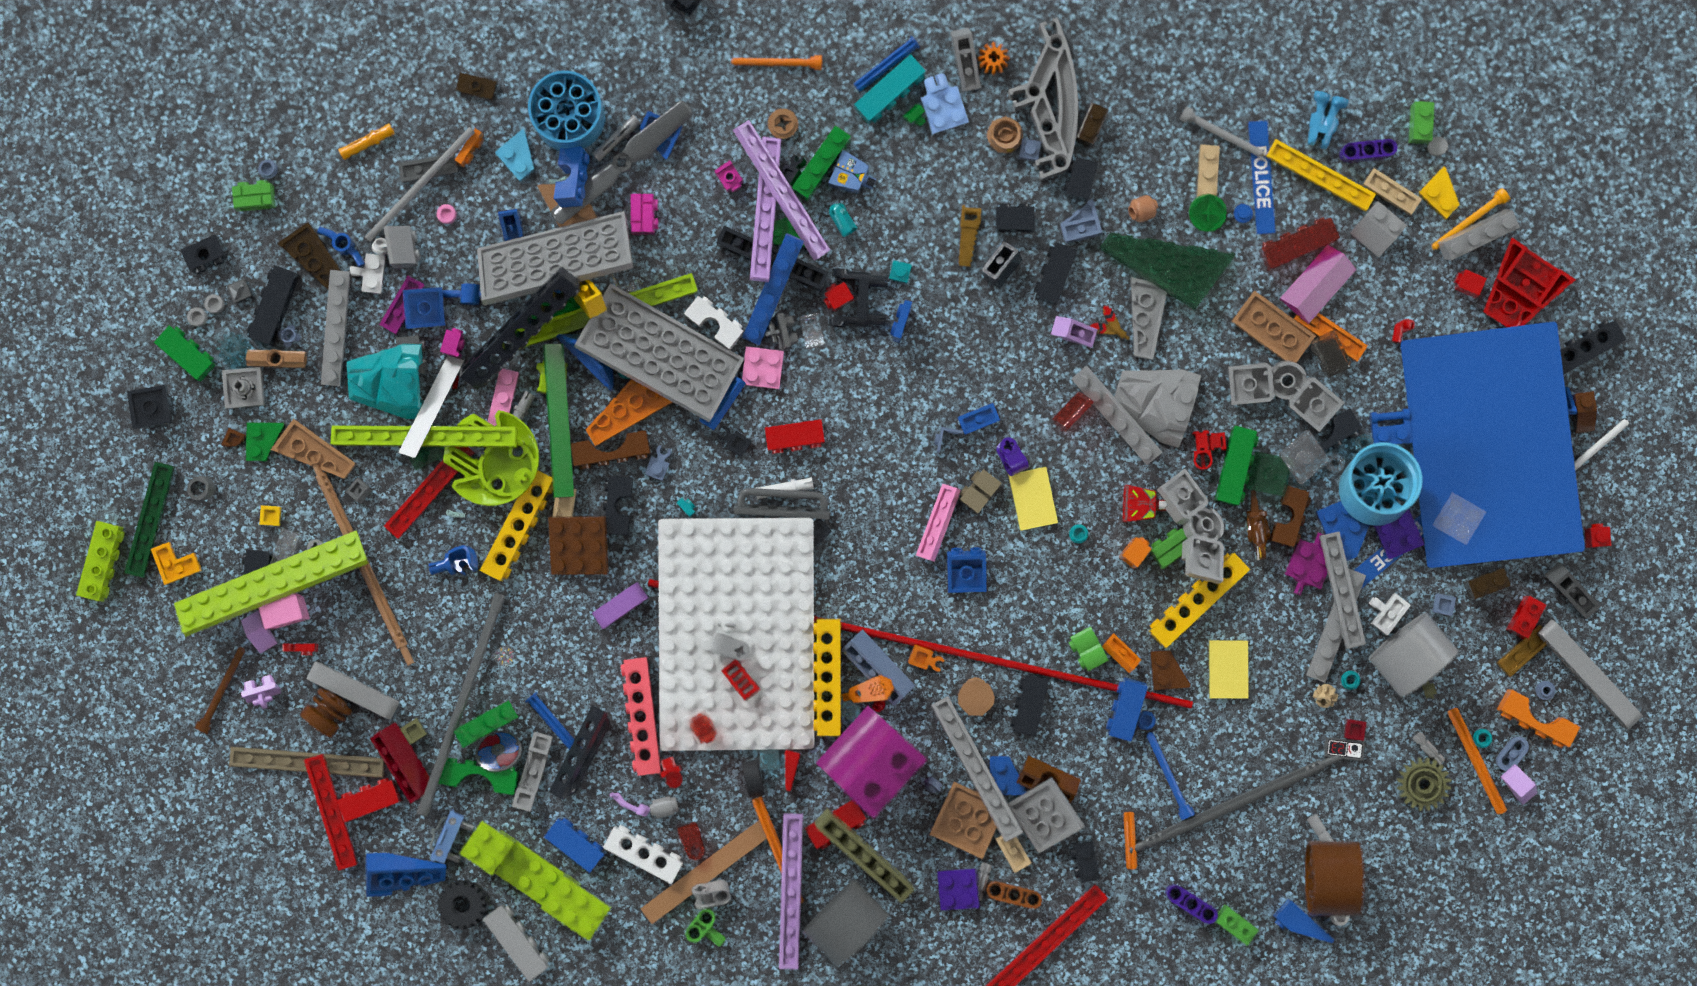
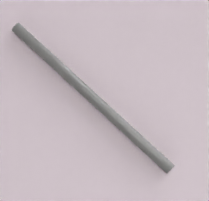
(419, 184)

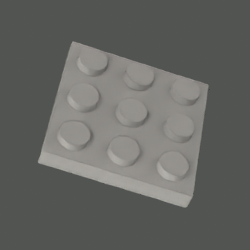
(1045, 815)

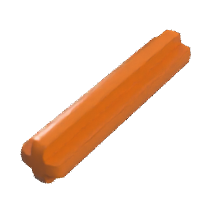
(1130, 840)

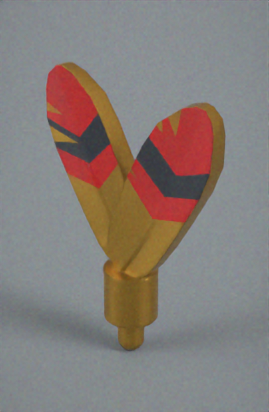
(1113, 325)

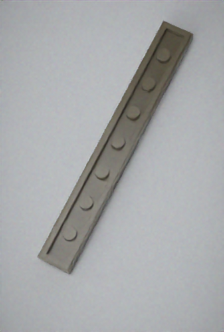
(295, 761)

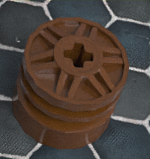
(326, 712)

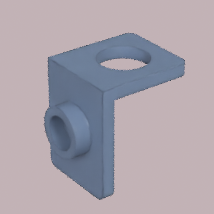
(938, 439)

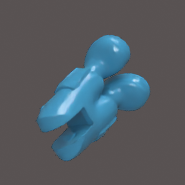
(1324, 124)

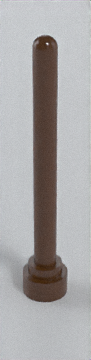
(204, 723)

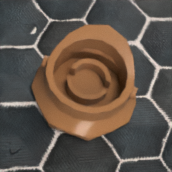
(1005, 135)
(976, 697)

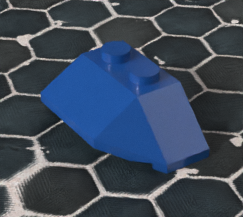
(601, 371)

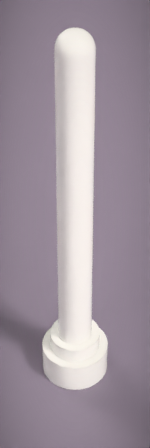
(1600, 444)

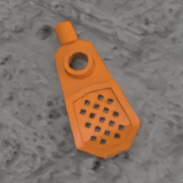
(869, 692)

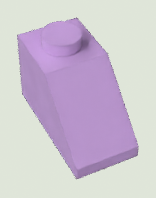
(1074, 331)

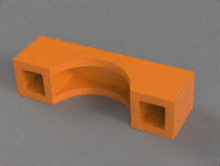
(1517, 707)

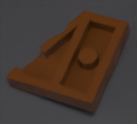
(1166, 671)

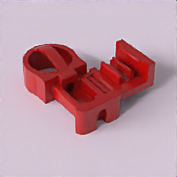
(1204, 444)

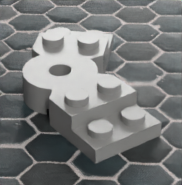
(1305, 394)
(1201, 526)

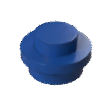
(1243, 213)
(1146, 720)

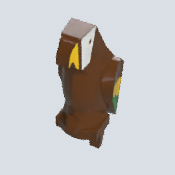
(1257, 528)

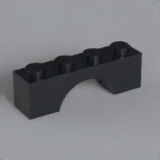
(1342, 426)

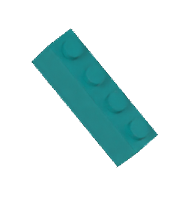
(890, 89)

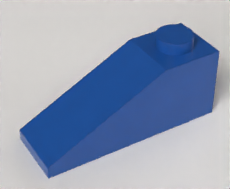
(1296, 920)

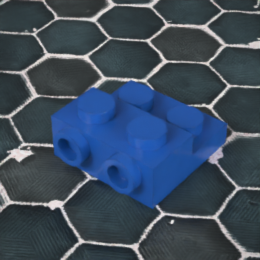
(966, 570)

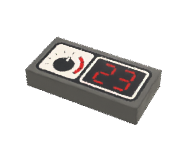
(1345, 748)

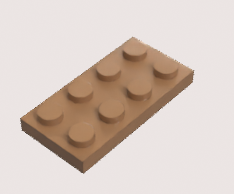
(1273, 328)

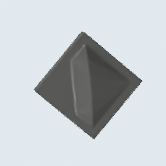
(239, 290)
(359, 490)

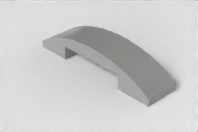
(533, 771)

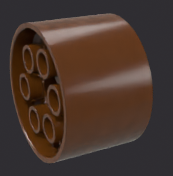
(1334, 878)

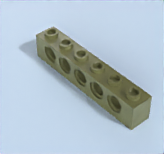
(864, 855)

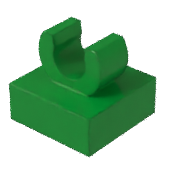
(914, 114)

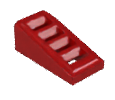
(752, 692)
(791, 764)

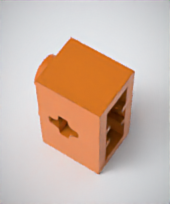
(1135, 552)

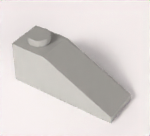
(965, 59)

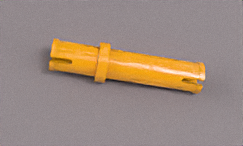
(363, 143)

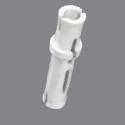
(798, 485)

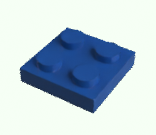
(423, 307)
(902, 313)

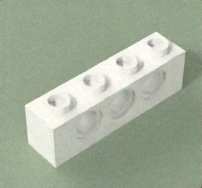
(614, 845)

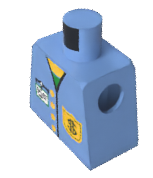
(851, 174)

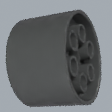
(846, 923)

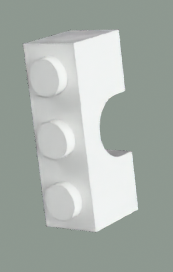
(702, 311)

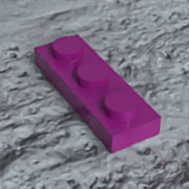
(395, 314)

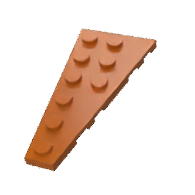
(625, 410)

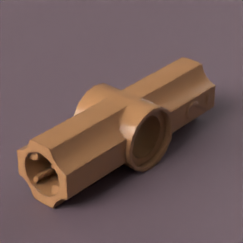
(288, 359)

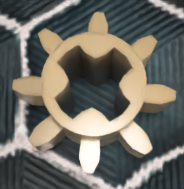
(1325, 696)

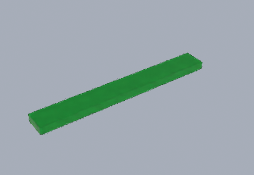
(558, 420)

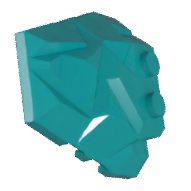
(388, 380)

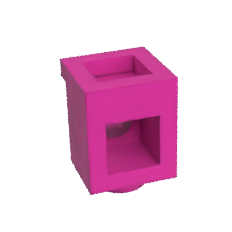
(729, 185)
(453, 343)

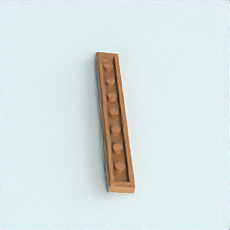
(704, 872)

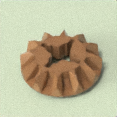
(787, 116)

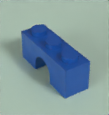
(571, 191)

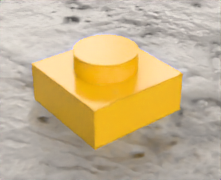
(270, 515)

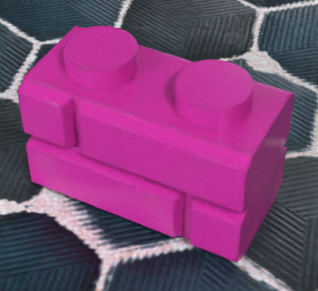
(643, 214)

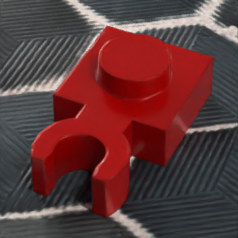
(306, 649)

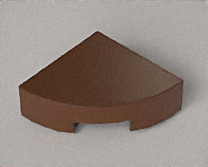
(233, 438)

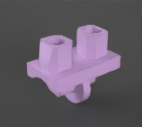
(261, 694)

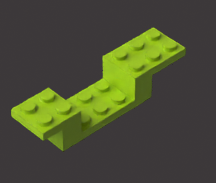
(537, 878)

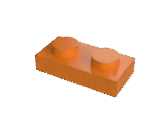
(466, 154)
(1121, 653)

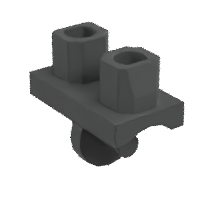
(779, 332)

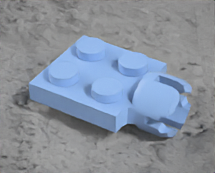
(942, 104)

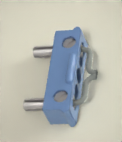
(447, 836)

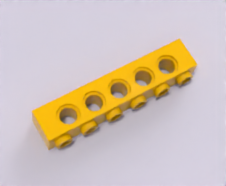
(508, 530)
(1163, 636)
(833, 726)

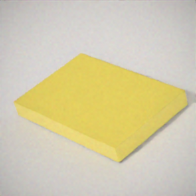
(1033, 498)
(1228, 669)

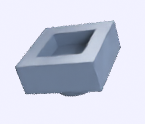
(1029, 149)
(1444, 604)

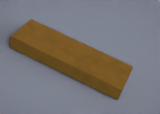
(1521, 653)

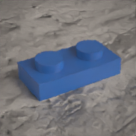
(978, 419)

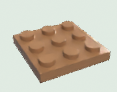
(964, 821)

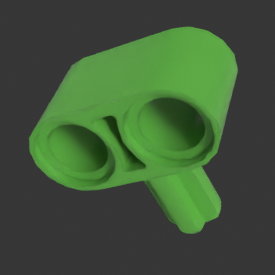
(705, 929)

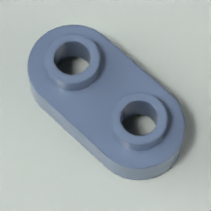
(1513, 755)

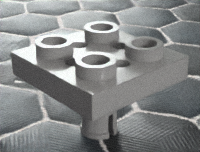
(233, 381)

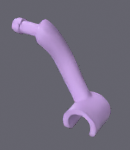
(641, 810)

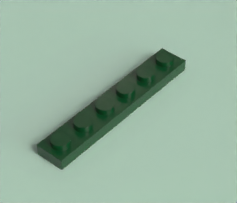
(149, 519)

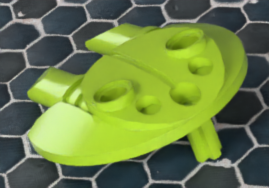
(495, 464)

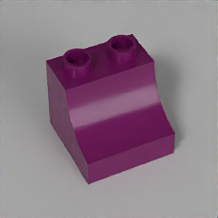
(871, 761)

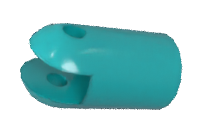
(842, 219)

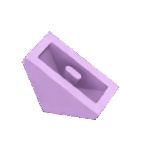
(255, 632)
(1519, 784)

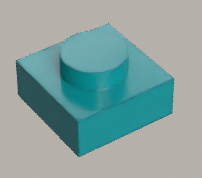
(900, 271)
(687, 506)

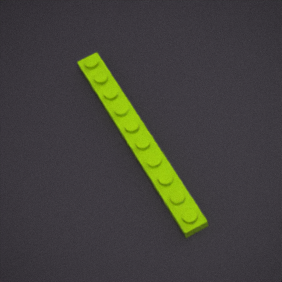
(650, 295)
(436, 437)

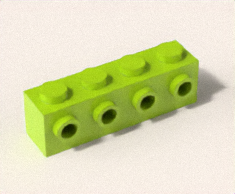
(100, 561)

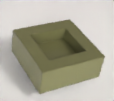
(413, 731)

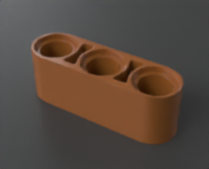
(1022, 900)

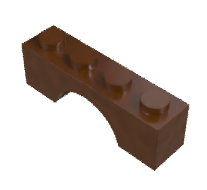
(586, 454)

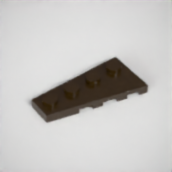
(310, 252)

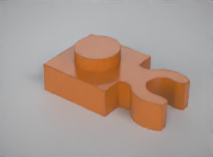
(923, 657)

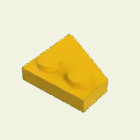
(1440, 194)

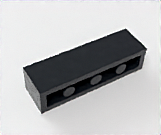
(273, 305)

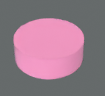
(446, 214)

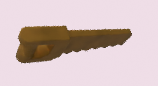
(968, 233)

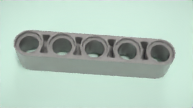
(353, 690)

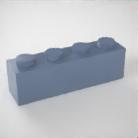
(874, 662)

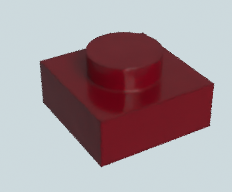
(1355, 729)

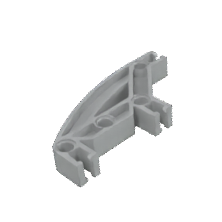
(1062, 137)

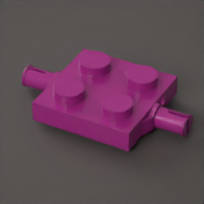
(1307, 565)

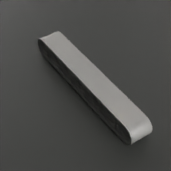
(1589, 674)

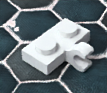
(372, 273)
(1389, 613)

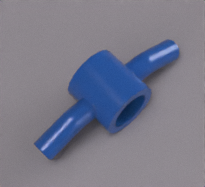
(336, 239)
(469, 294)

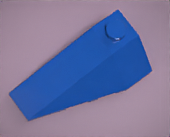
(393, 872)

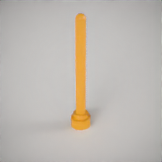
(1499, 198)

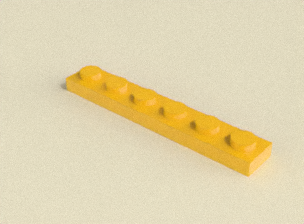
(1320, 175)

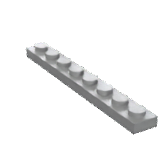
(976, 769)

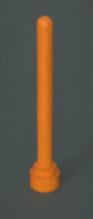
(814, 62)

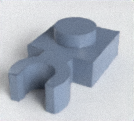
(657, 466)

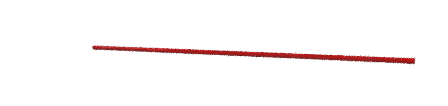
(995, 660)

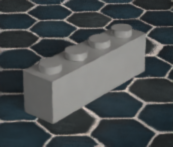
(1478, 234)
(516, 942)

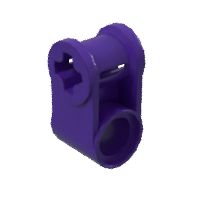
(1012, 458)

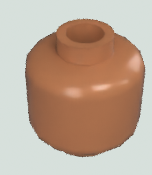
(1143, 208)

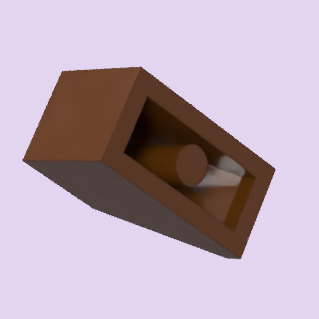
(1586, 412)

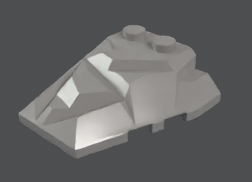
(1159, 401)

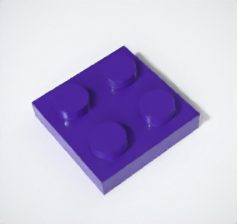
(1399, 536)
(958, 889)

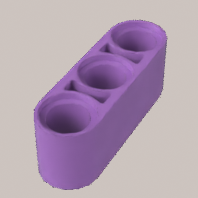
(620, 605)

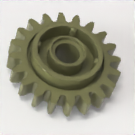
(1412, 778)

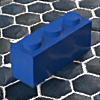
(1126, 709)
(575, 844)

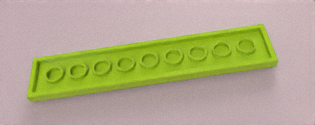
(270, 583)

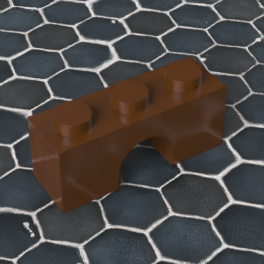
(1296, 501)
(1037, 772)

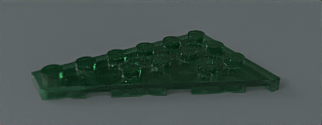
(1177, 269)

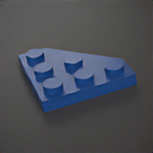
(1352, 532)

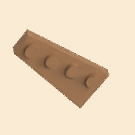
(303, 444)

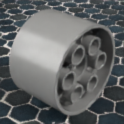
(1413, 654)

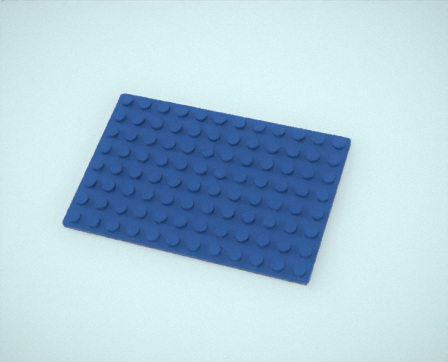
(1498, 434)

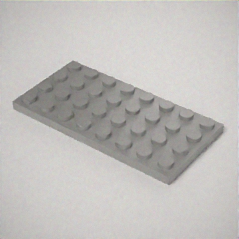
(527, 262)
(660, 353)

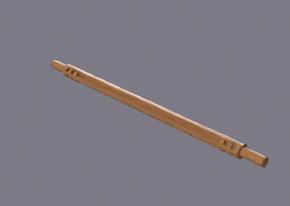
(365, 570)

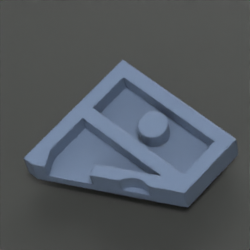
(1082, 224)

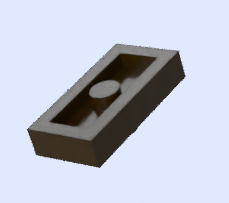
(476, 86)

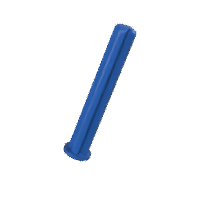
(886, 64)
(551, 720)

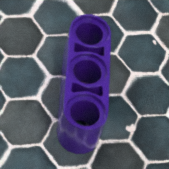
(1376, 147)
(1200, 906)

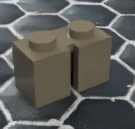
(980, 491)

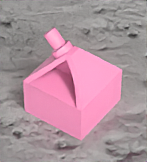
(284, 612)

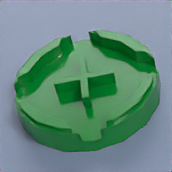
(1207, 212)

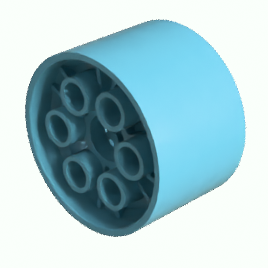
(1396, 461)

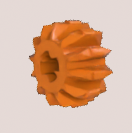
(1000, 57)

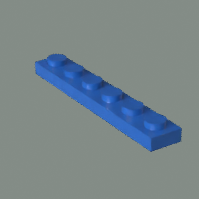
(773, 289)

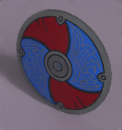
(498, 751)

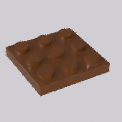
(578, 545)

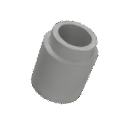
(664, 807)

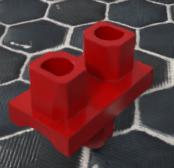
(671, 772)

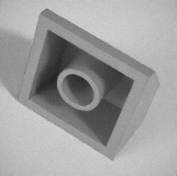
(1378, 229)
(401, 246)

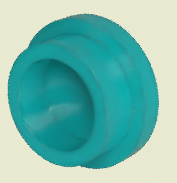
(1078, 533)

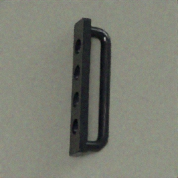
(584, 755)

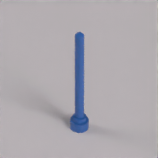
(1185, 810)

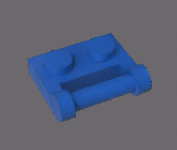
(1391, 434)

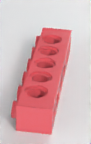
(641, 766)

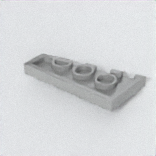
(1147, 314)

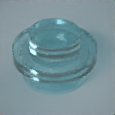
(850, 710)

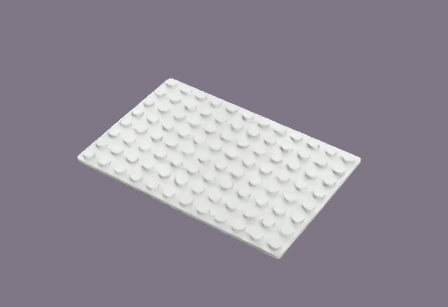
(763, 582)

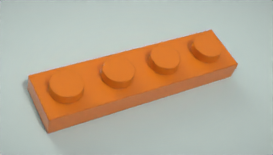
(1321, 325)

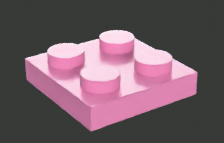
(762, 367)

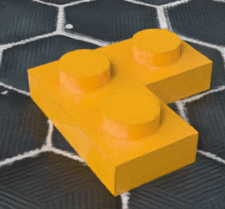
(170, 567)

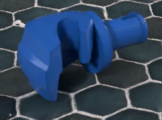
(455, 561)

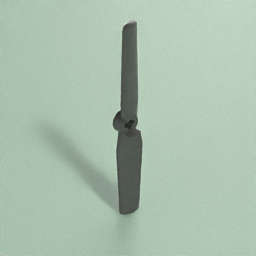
(637, 149)

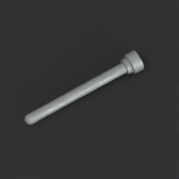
(1189, 116)

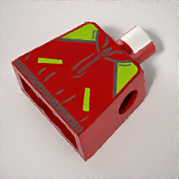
(1140, 504)

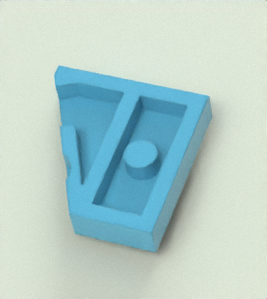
(517, 156)

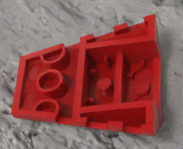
(1523, 286)

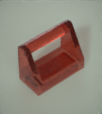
(1072, 411)

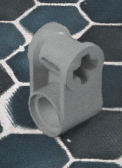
(725, 646)
(711, 894)

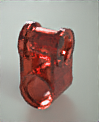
(690, 837)

